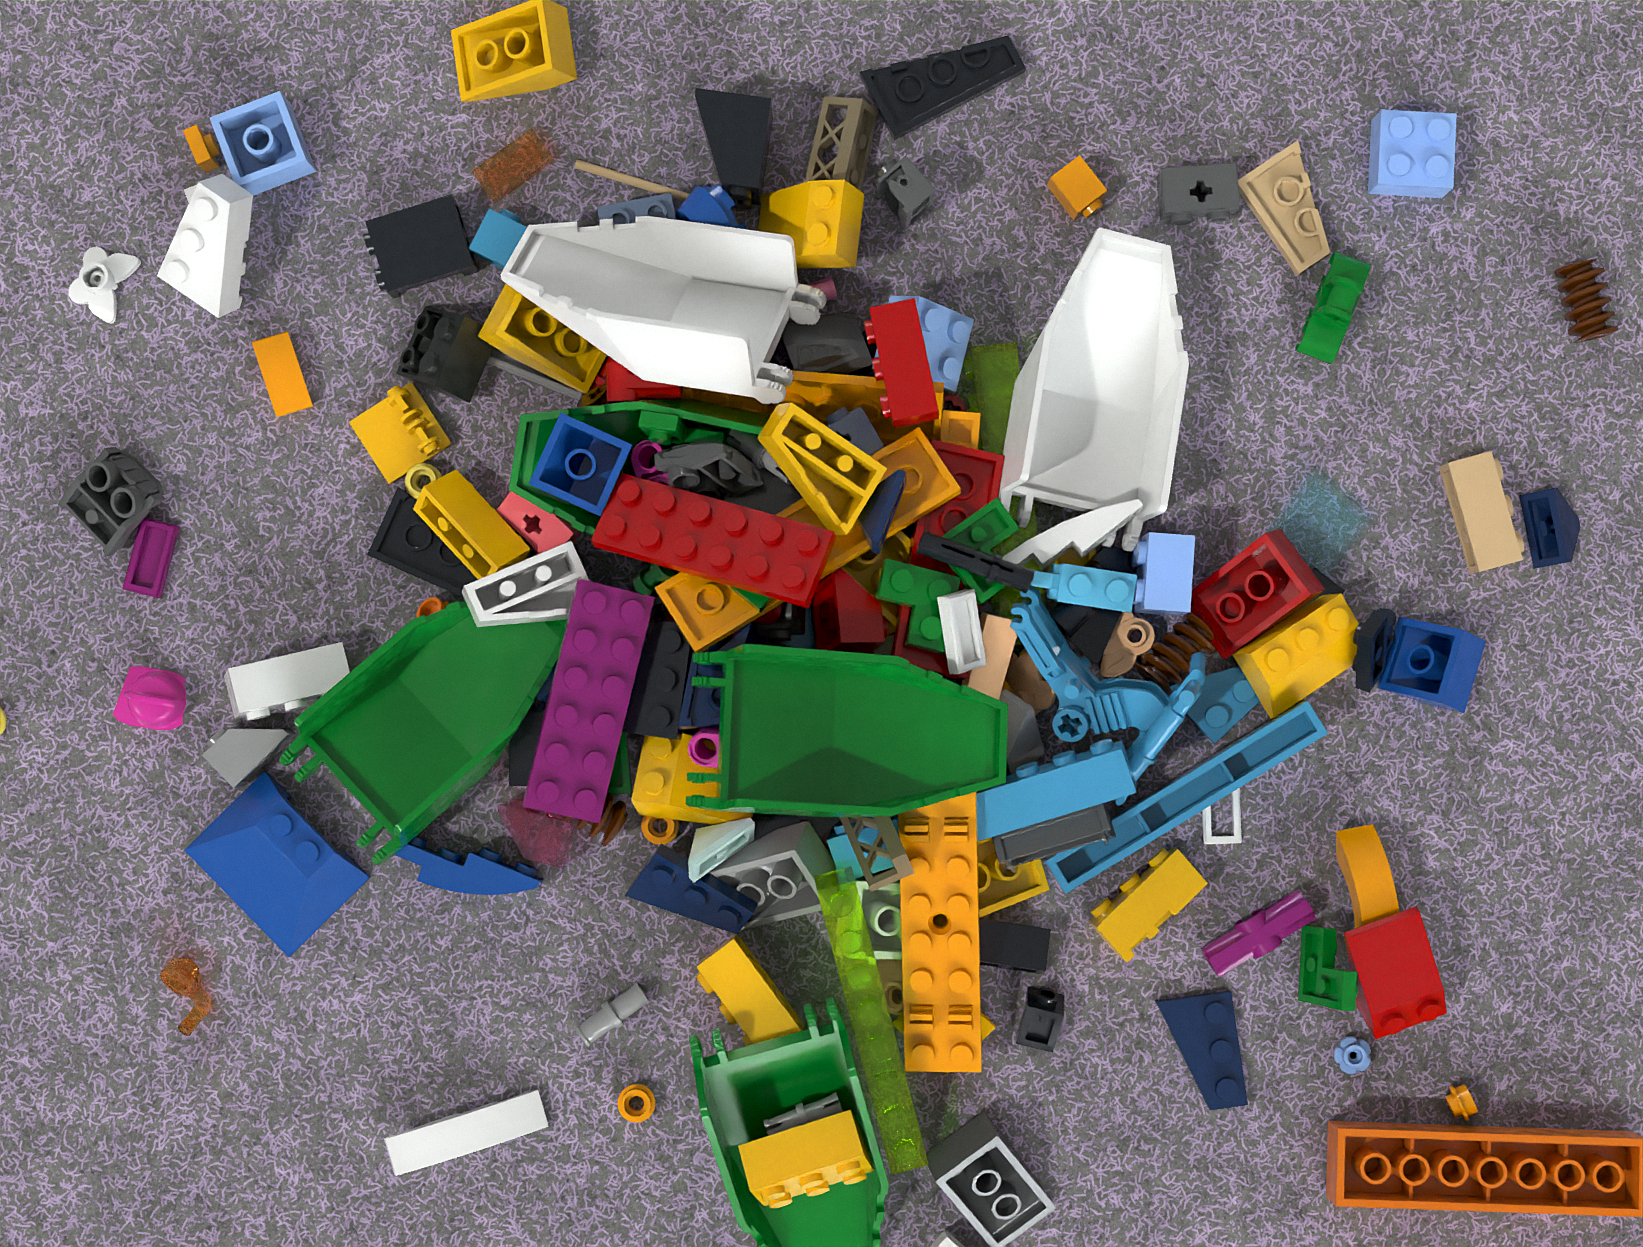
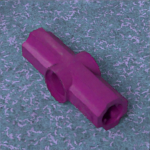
(1259, 933)

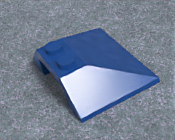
(276, 864)

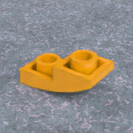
(282, 373)

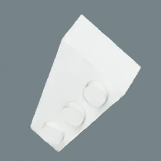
(209, 246)
(528, 590)
(285, 681)

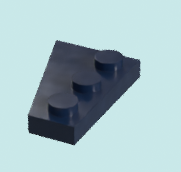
(709, 900)
(1209, 1044)

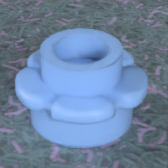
(1342, 1055)

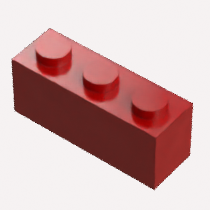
(902, 363)

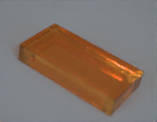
(512, 165)

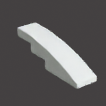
(1080, 533)
(466, 1132)

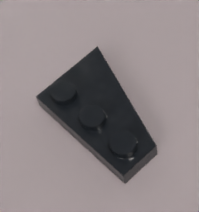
(659, 683)

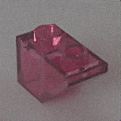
(538, 835)

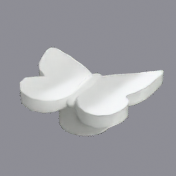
(99, 280)

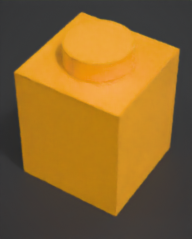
(1077, 189)

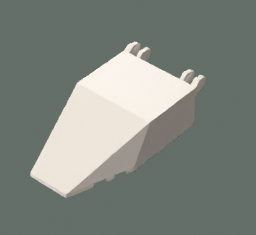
(672, 298)
(1102, 389)

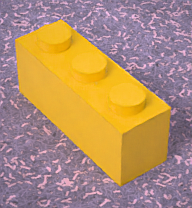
(469, 525)

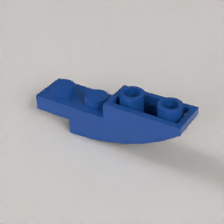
(479, 875)

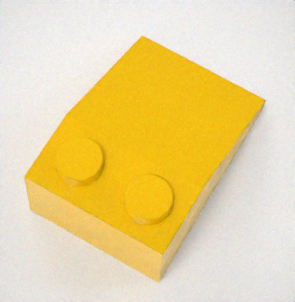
(514, 51)
(820, 219)
(541, 341)
(663, 784)
(1000, 886)

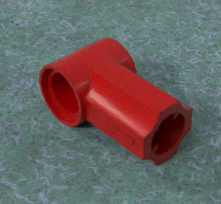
(626, 386)

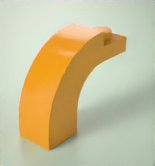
(1366, 874)

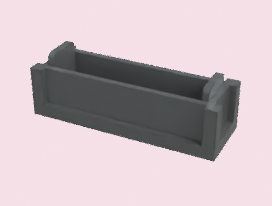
(1054, 836)

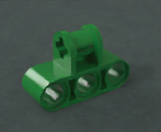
(1334, 308)

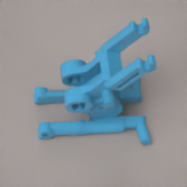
(1104, 703)

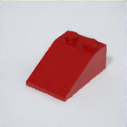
(1254, 592)
(1395, 973)

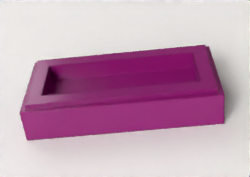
(151, 557)

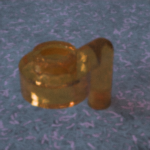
(184, 978)

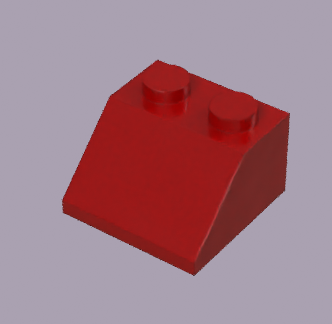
(846, 616)

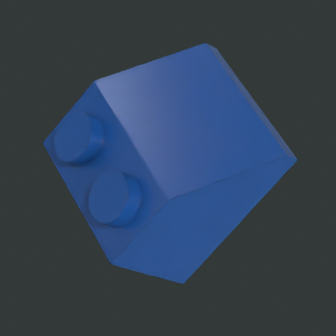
(580, 464)
(1432, 664)

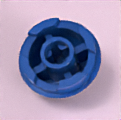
(709, 206)

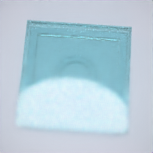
(1320, 523)

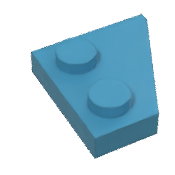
(1223, 702)

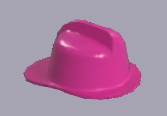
(151, 699)

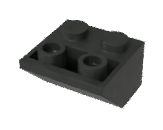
(445, 354)

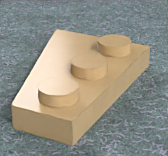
(1285, 208)

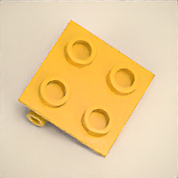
(400, 432)

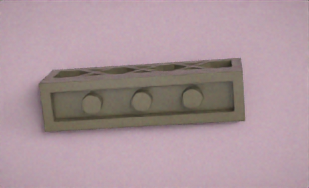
(853, 147)
(894, 851)

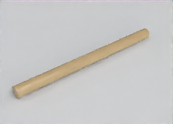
(630, 180)

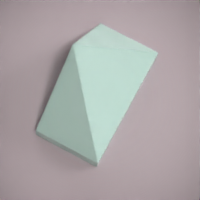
(718, 843)

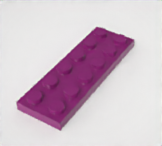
(588, 701)

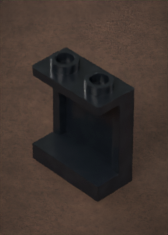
(419, 245)

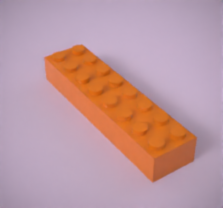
(1484, 1168)

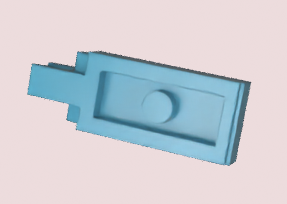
(1088, 586)

